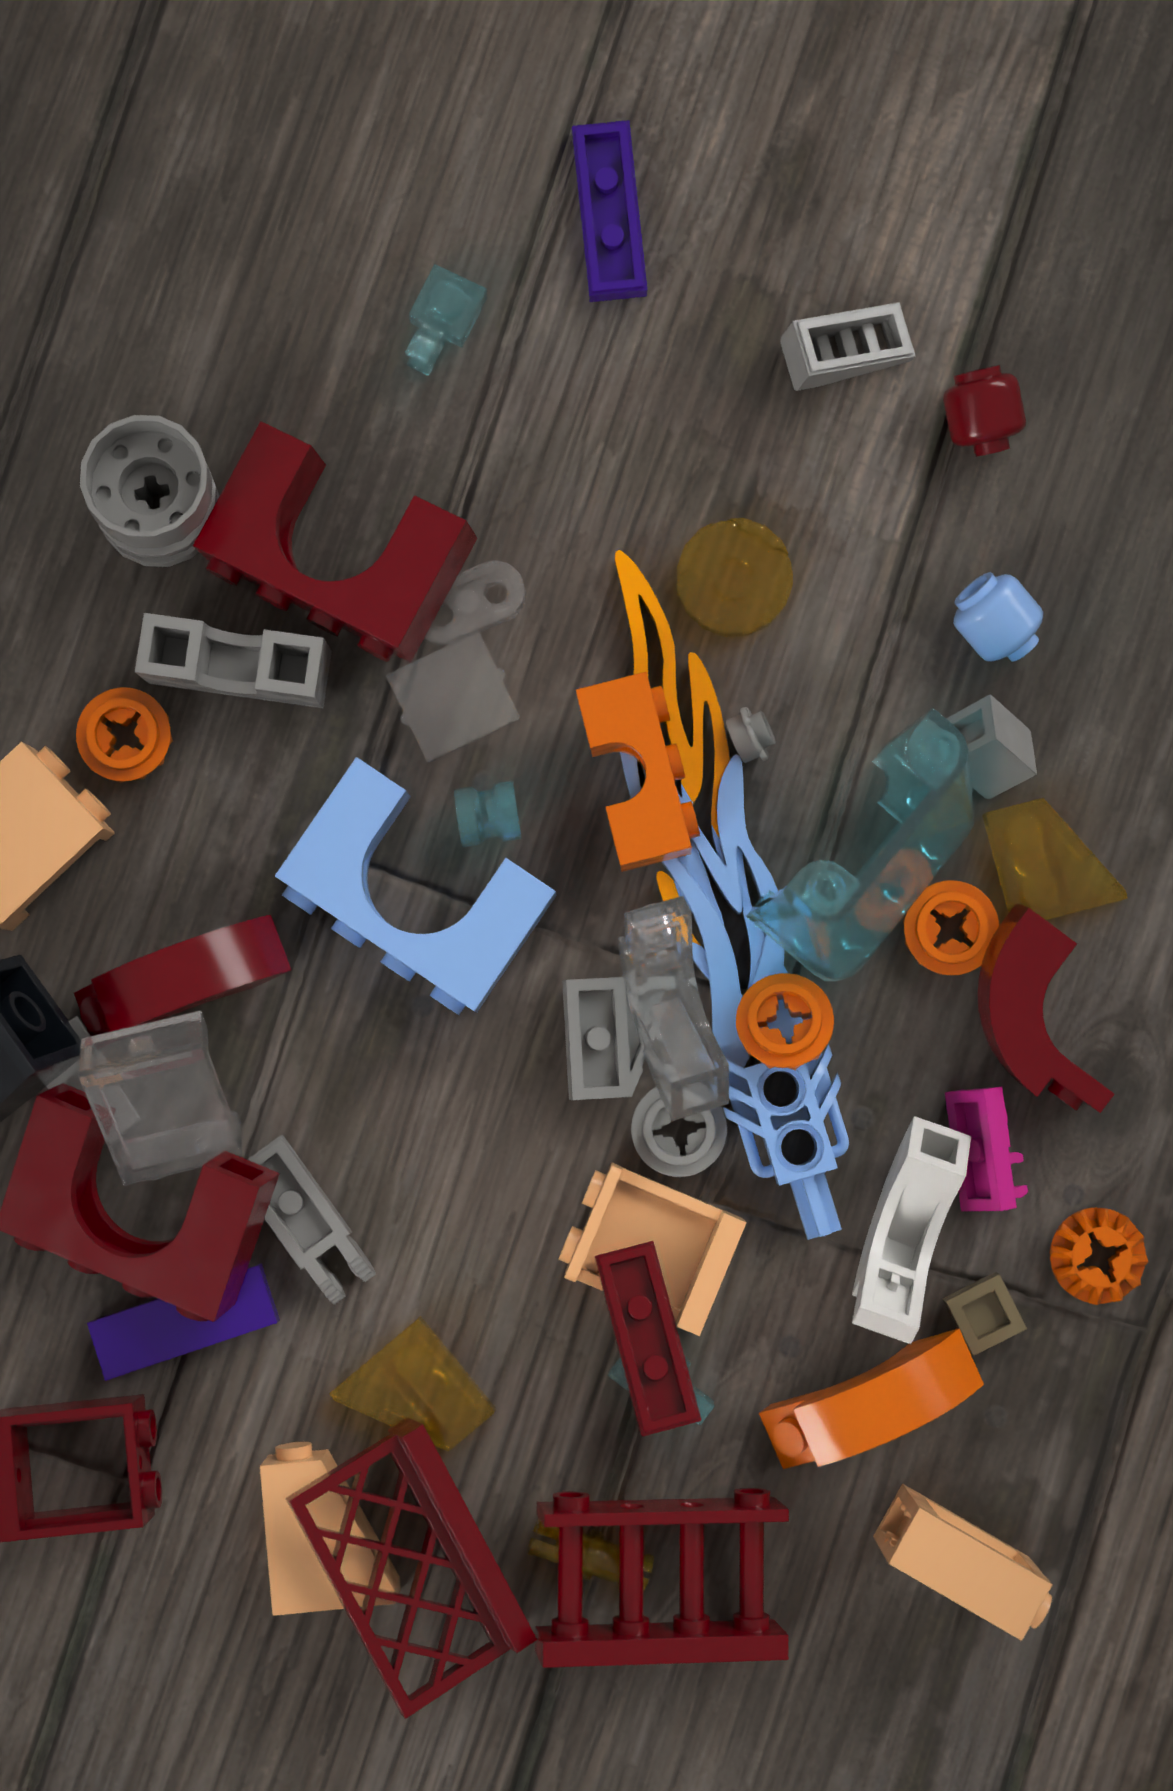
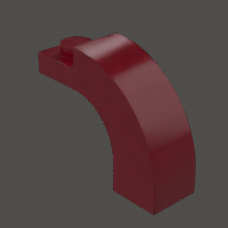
(183, 976)
(1010, 1005)

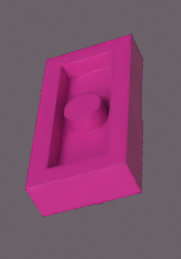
(989, 1171)

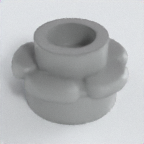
(750, 734)

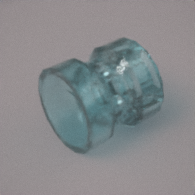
(500, 811)

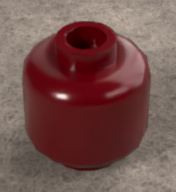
(984, 410)

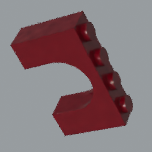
(384, 605)
(57, 1209)

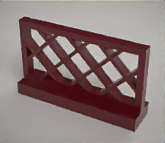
(460, 1542)

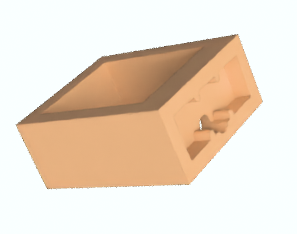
(963, 1563)

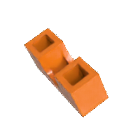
(626, 719)

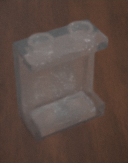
(158, 1097)

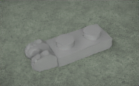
(308, 1220)

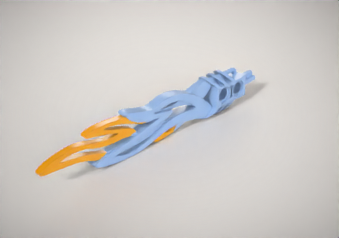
(716, 958)

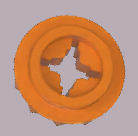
(122, 707)
(978, 927)
(802, 1000)
(1072, 1246)

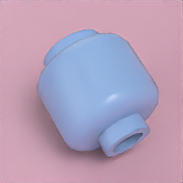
(998, 617)

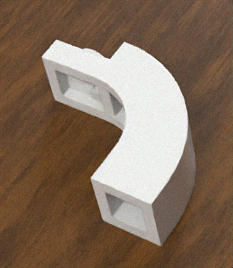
(906, 1228)

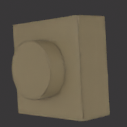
(985, 1313)

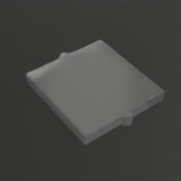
(453, 697)

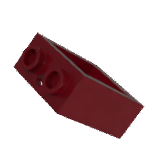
(16, 1495)

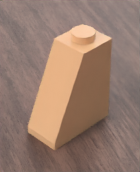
(294, 1571)

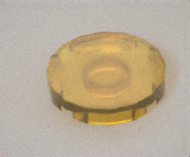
(734, 577)

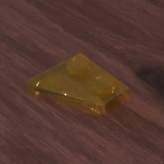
(1046, 862)
(419, 1381)

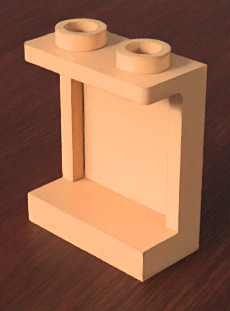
(41, 827)
(689, 1236)

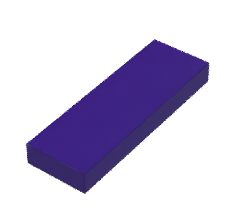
(609, 211)
(159, 1332)

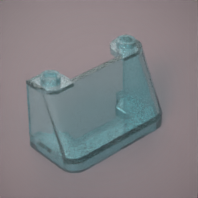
(840, 919)

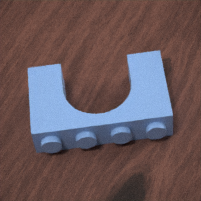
(332, 872)

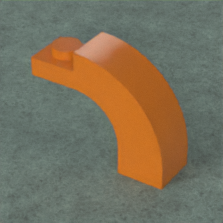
(876, 1405)

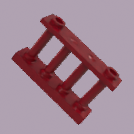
(691, 1634)

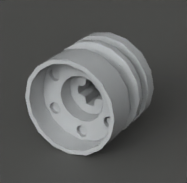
(130, 466)

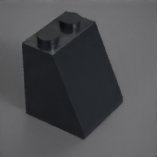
(34, 1036)

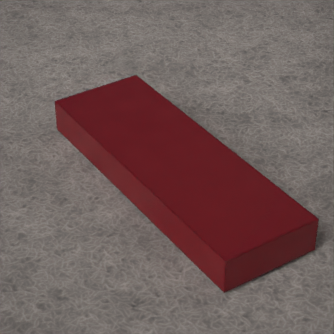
(647, 1339)

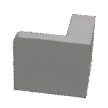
(997, 746)

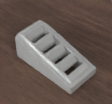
(811, 356)

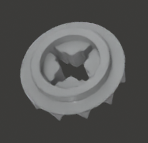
(662, 1153)

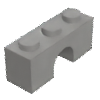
(222, 662)

